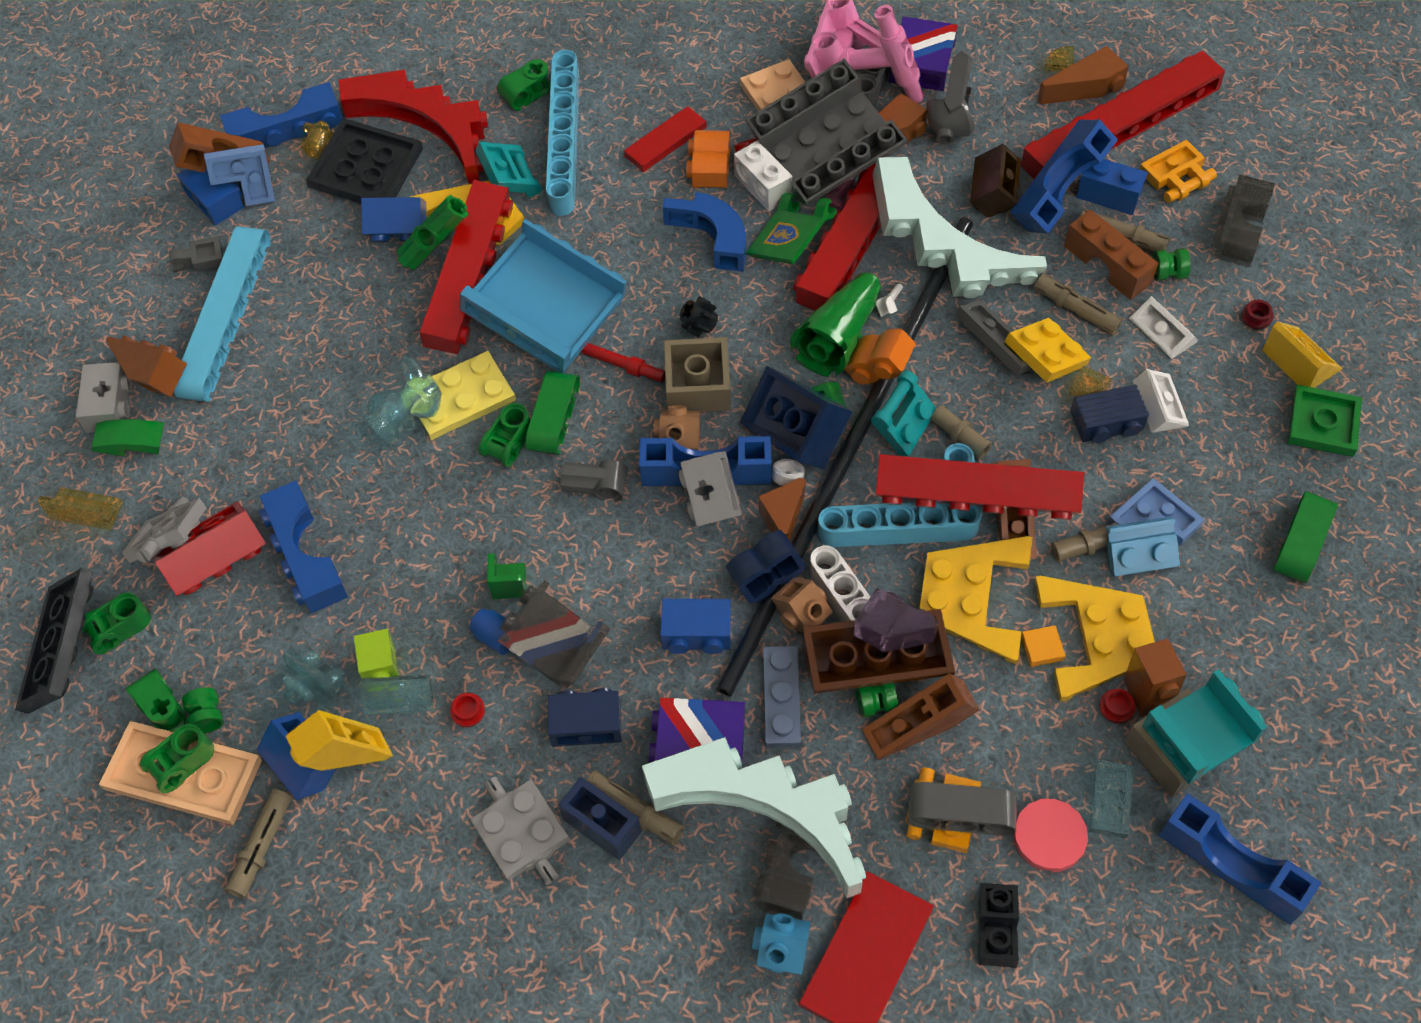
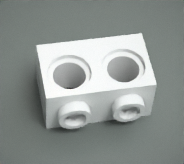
(762, 175)

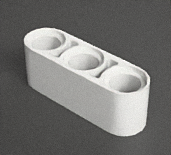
(838, 578)

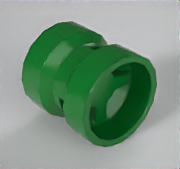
(1172, 264)
(876, 699)
(202, 709)

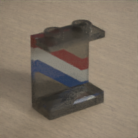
(551, 636)

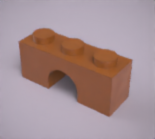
(192, 142)
(1128, 265)

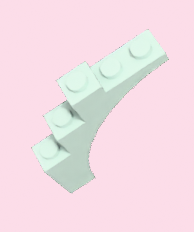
(937, 243)
(811, 810)

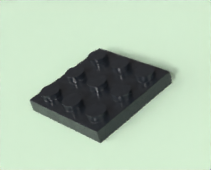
(364, 162)

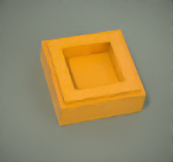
(1043, 646)

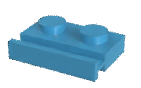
(1142, 546)

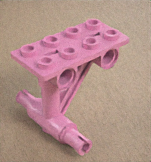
(843, 35)

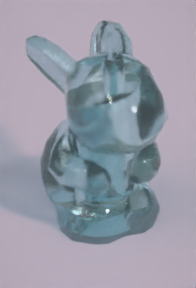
(395, 410)

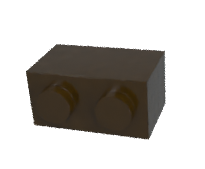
(995, 181)

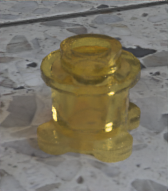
(317, 138)

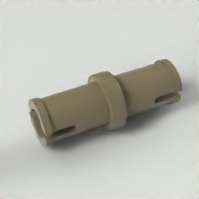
(961, 431)
(1084, 543)

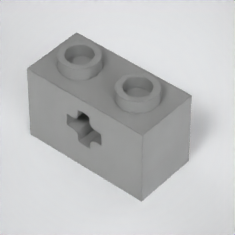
(103, 395)
(706, 471)

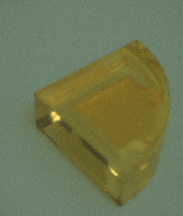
(1060, 59)
(1089, 382)

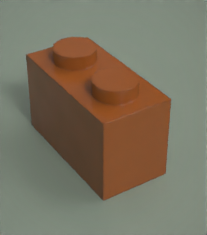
(1154, 675)

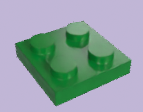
(1325, 420)

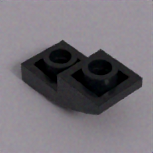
(998, 925)

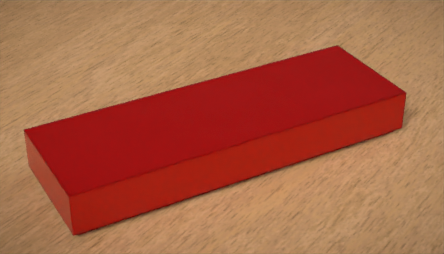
(665, 139)

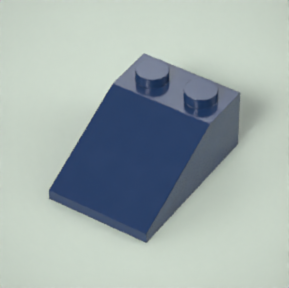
(796, 418)

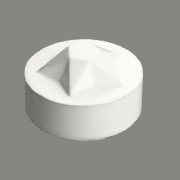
(787, 471)

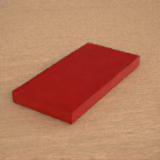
(867, 954)

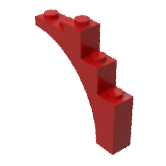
(396, 98)

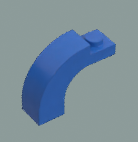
(717, 220)

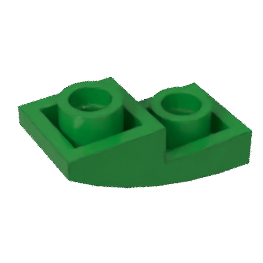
(128, 434)

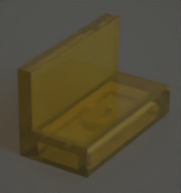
(82, 508)

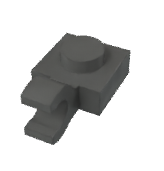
(202, 254)

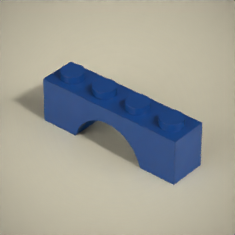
(315, 105)
(1081, 149)
(747, 458)
(315, 576)
(1269, 882)

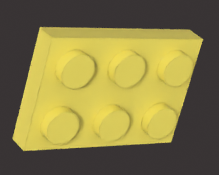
(467, 394)

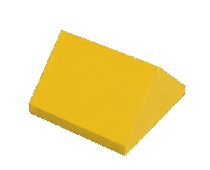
(1299, 355)

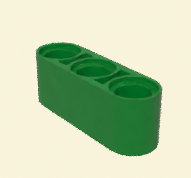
(551, 412)
(1305, 537)

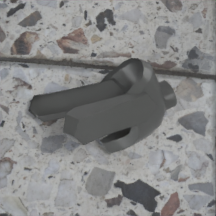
(951, 115)

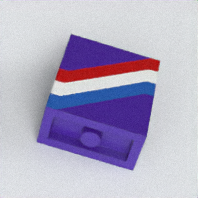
(932, 50)
(695, 722)

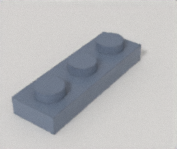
(781, 697)

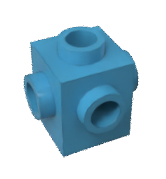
(781, 943)

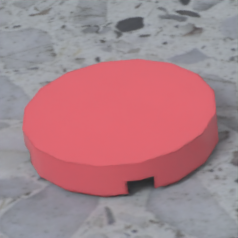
(1050, 835)

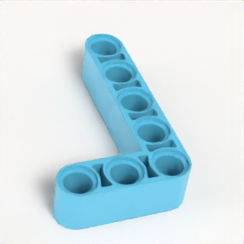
(884, 515)

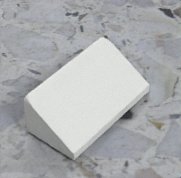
(1163, 328)
(1161, 401)

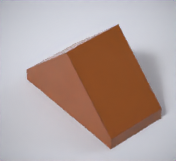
(782, 506)

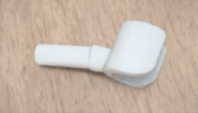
(886, 304)

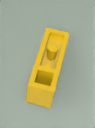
(336, 742)

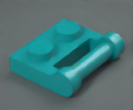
(507, 167)
(911, 418)

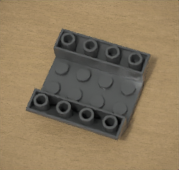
(825, 132)

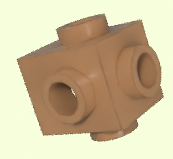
(685, 420)
(801, 604)

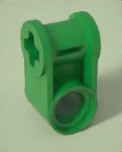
(524, 87)
(504, 439)
(114, 623)
(157, 702)
(175, 757)

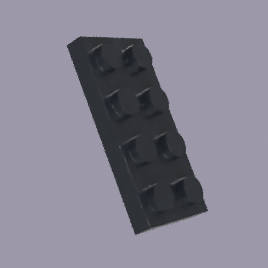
(55, 641)

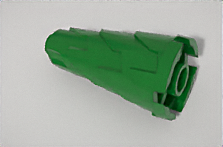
(833, 330)

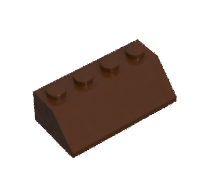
(843, 661)

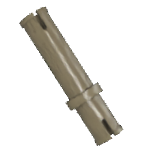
(1137, 234)
(1073, 301)
(649, 820)
(239, 882)

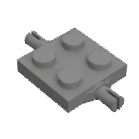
(165, 530)
(520, 830)

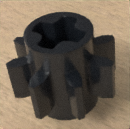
(698, 316)

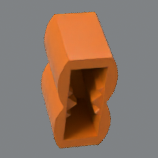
(709, 158)
(880, 356)

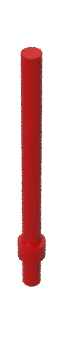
(634, 365)

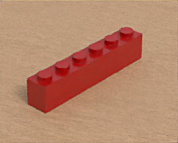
(842, 246)
(466, 264)
(979, 484)

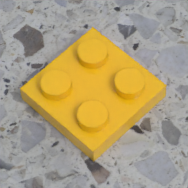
(1047, 349)

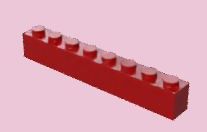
(1139, 107)

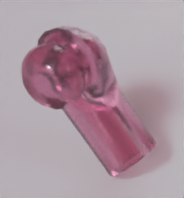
(838, 193)

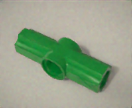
(432, 232)

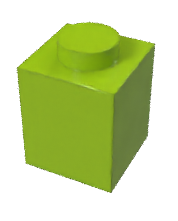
(376, 654)

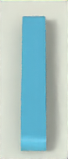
(563, 133)
(221, 312)

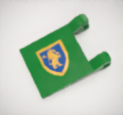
(789, 231)

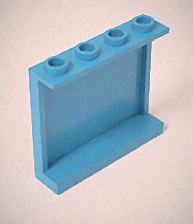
(545, 297)

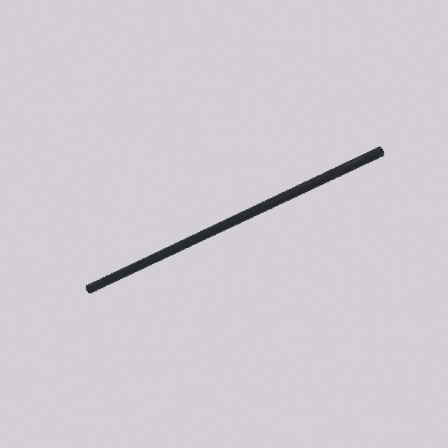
(833, 480)

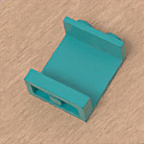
(1205, 727)

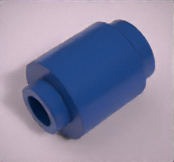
(486, 629)

